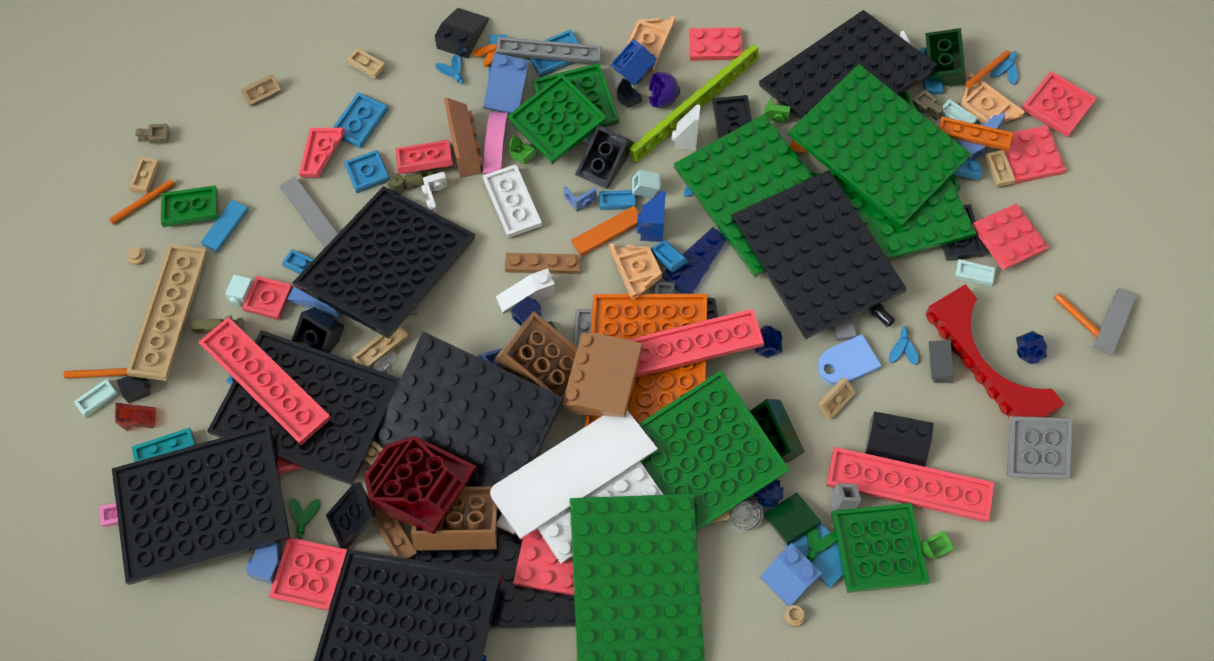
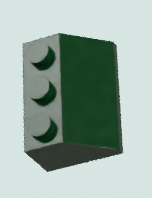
(947, 51)
(778, 428)

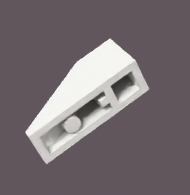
(687, 130)
(535, 286)

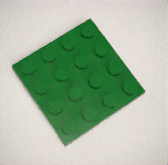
(592, 84)
(557, 118)
(879, 547)

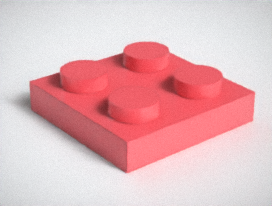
(267, 297)

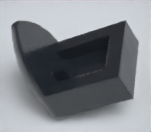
(628, 95)

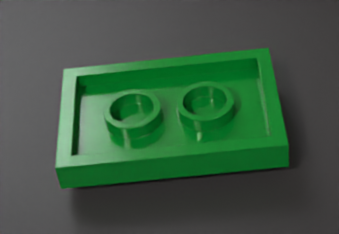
(189, 206)

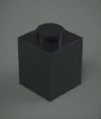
(134, 388)

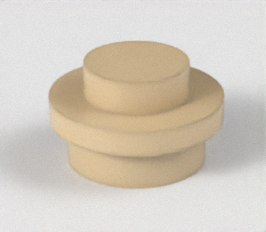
(135, 256)
(794, 615)

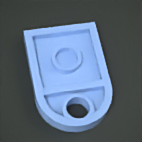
(849, 361)

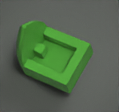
(776, 112)
(520, 151)
(937, 545)

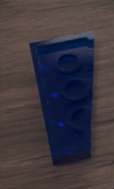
(698, 259)

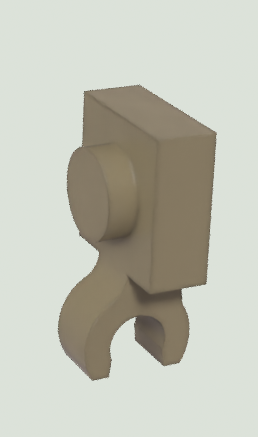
(927, 102)
(155, 134)

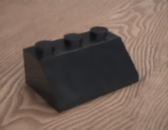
(899, 438)

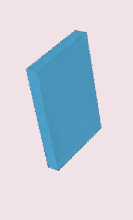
(546, 67)
(361, 119)
(827, 561)

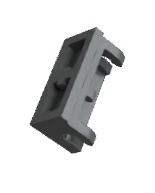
(941, 361)

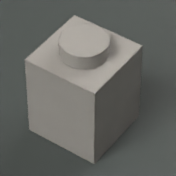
(845, 497)

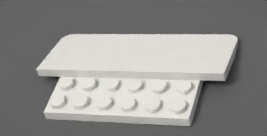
(590, 463)

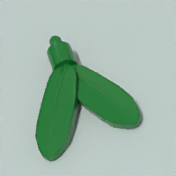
(303, 518)
(816, 545)

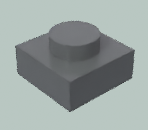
(664, 288)

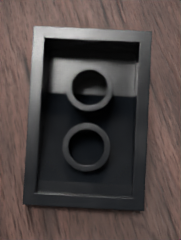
(460, 32)
(604, 157)

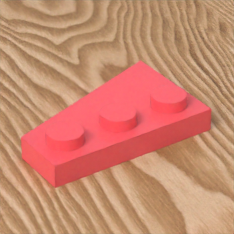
(319, 149)

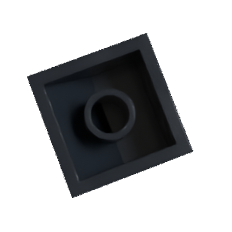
(317, 330)

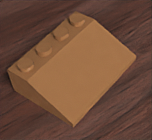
(539, 355)
(602, 375)
(467, 525)

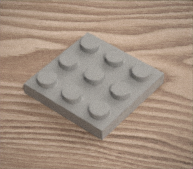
(1039, 447)

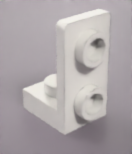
(433, 183)

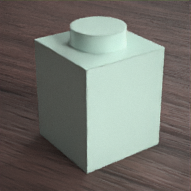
(646, 184)
(238, 290)

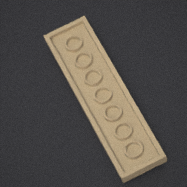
(167, 313)

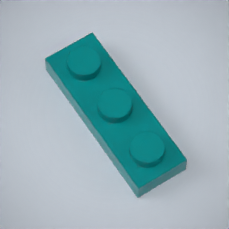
(164, 444)

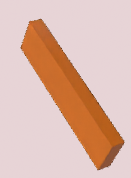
(976, 133)
(606, 231)

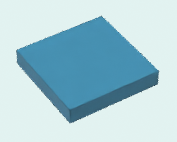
(367, 171)

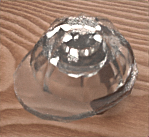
(745, 516)

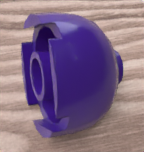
(664, 90)

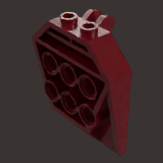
(416, 482)

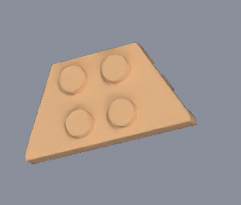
(652, 35)
(986, 102)
(636, 268)

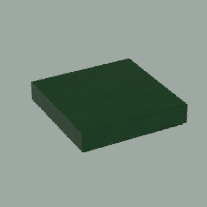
(792, 518)

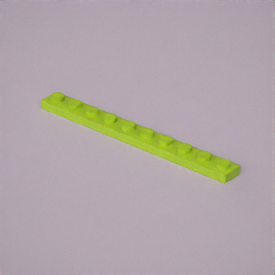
(700, 97)

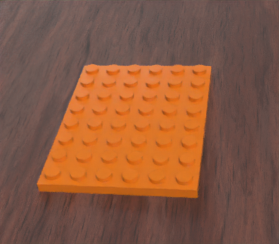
(648, 314)

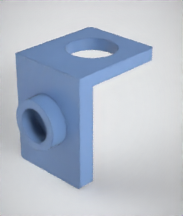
(582, 201)

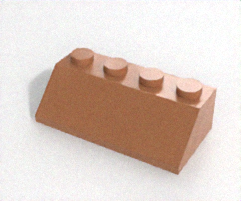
(463, 138)

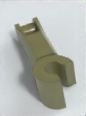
(410, 181)
(207, 325)

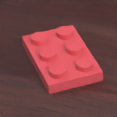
(715, 43)
(423, 156)

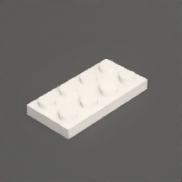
(512, 201)

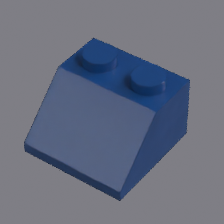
(633, 62)
(651, 219)

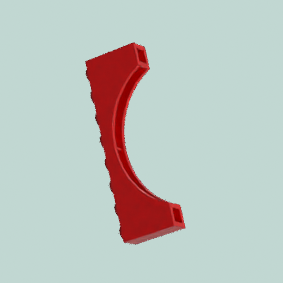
(953, 321)

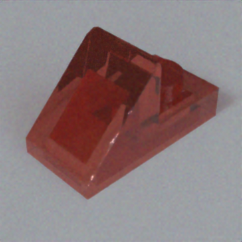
(134, 415)

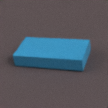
(616, 200)
(668, 256)

